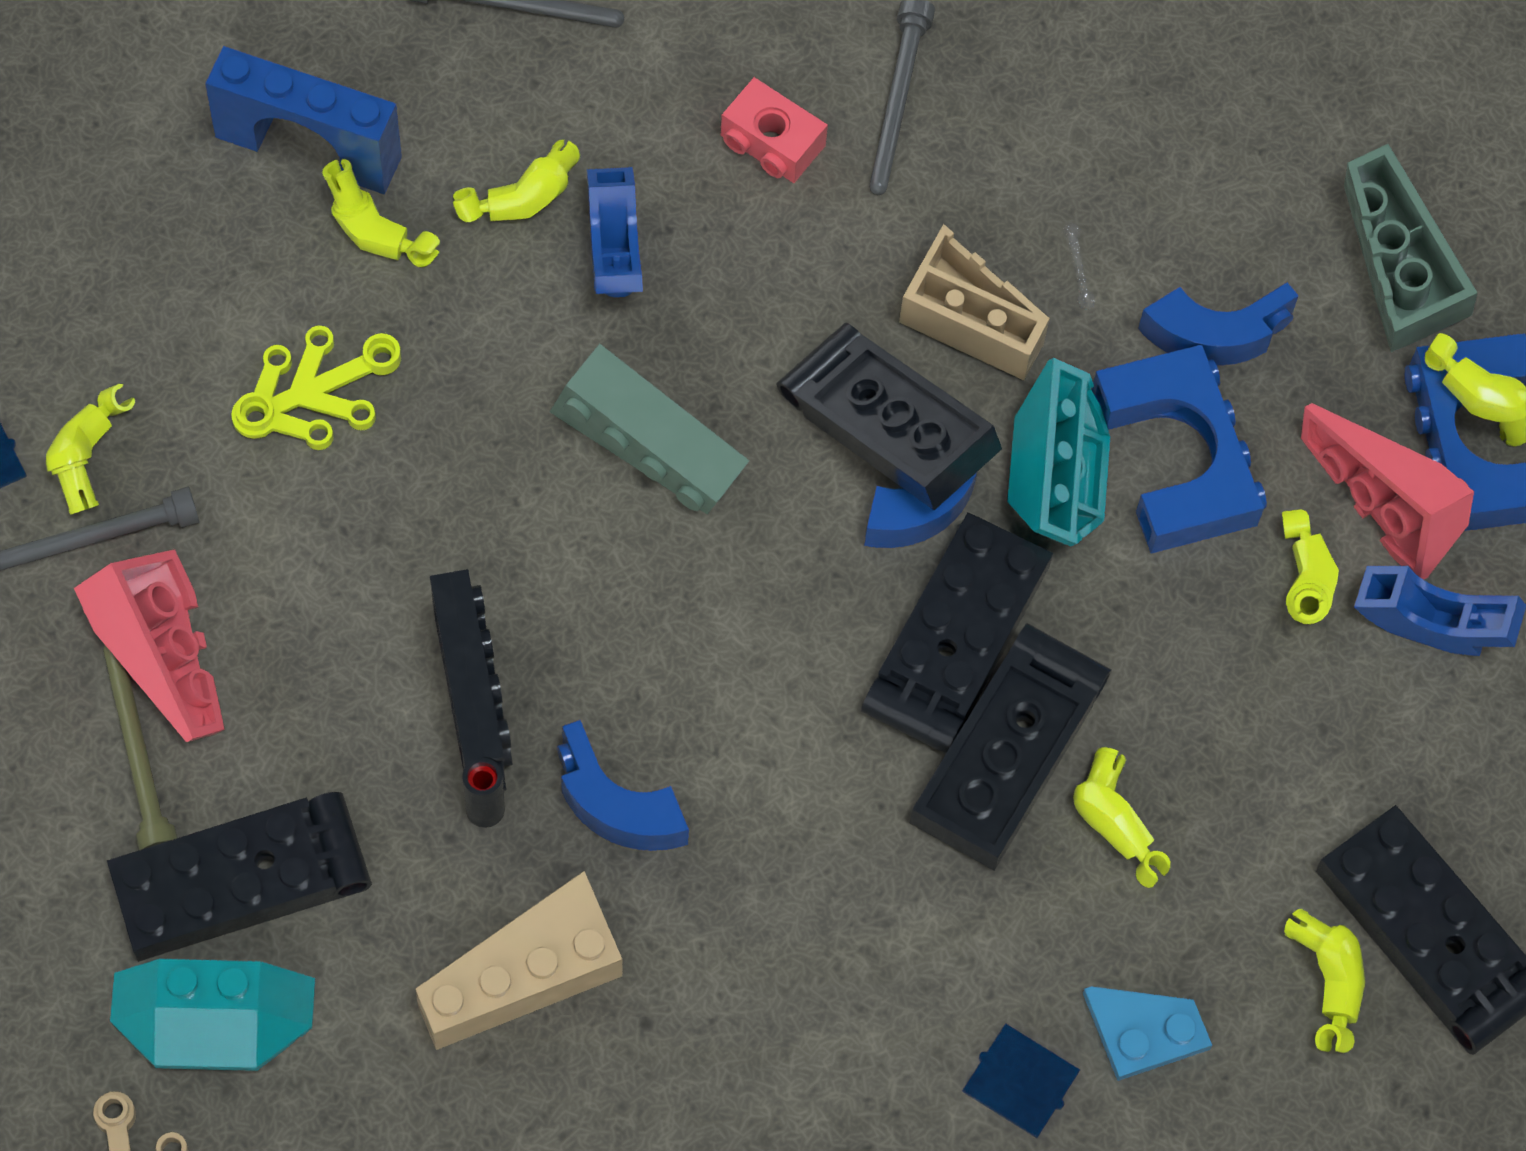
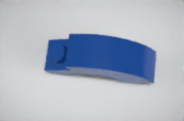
(614, 231)
(1226, 336)
(904, 520)
(1436, 617)
(617, 814)

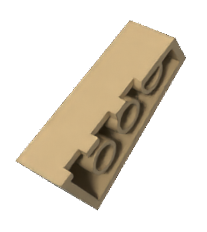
(525, 966)

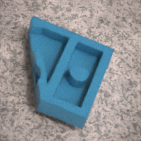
(1145, 1029)

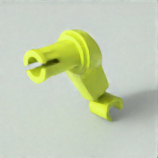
(535, 189)
(365, 227)
(1481, 392)
(75, 444)
(1318, 573)
(1115, 817)
(1343, 972)

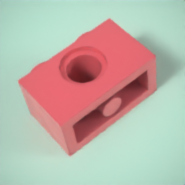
(765, 110)

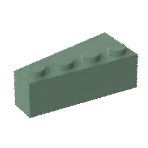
(1404, 252)
(648, 430)

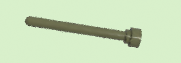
(154, 827)

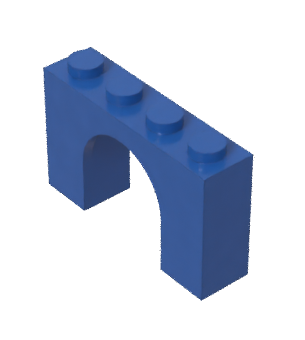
(251, 92)
(1185, 389)
(1497, 488)

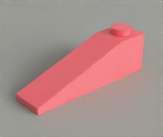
(1406, 493)
(145, 623)

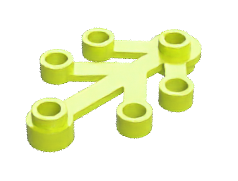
(311, 390)

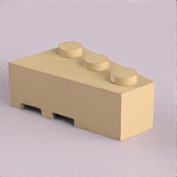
(972, 309)

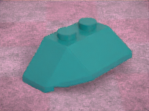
(1060, 456)
(211, 1012)

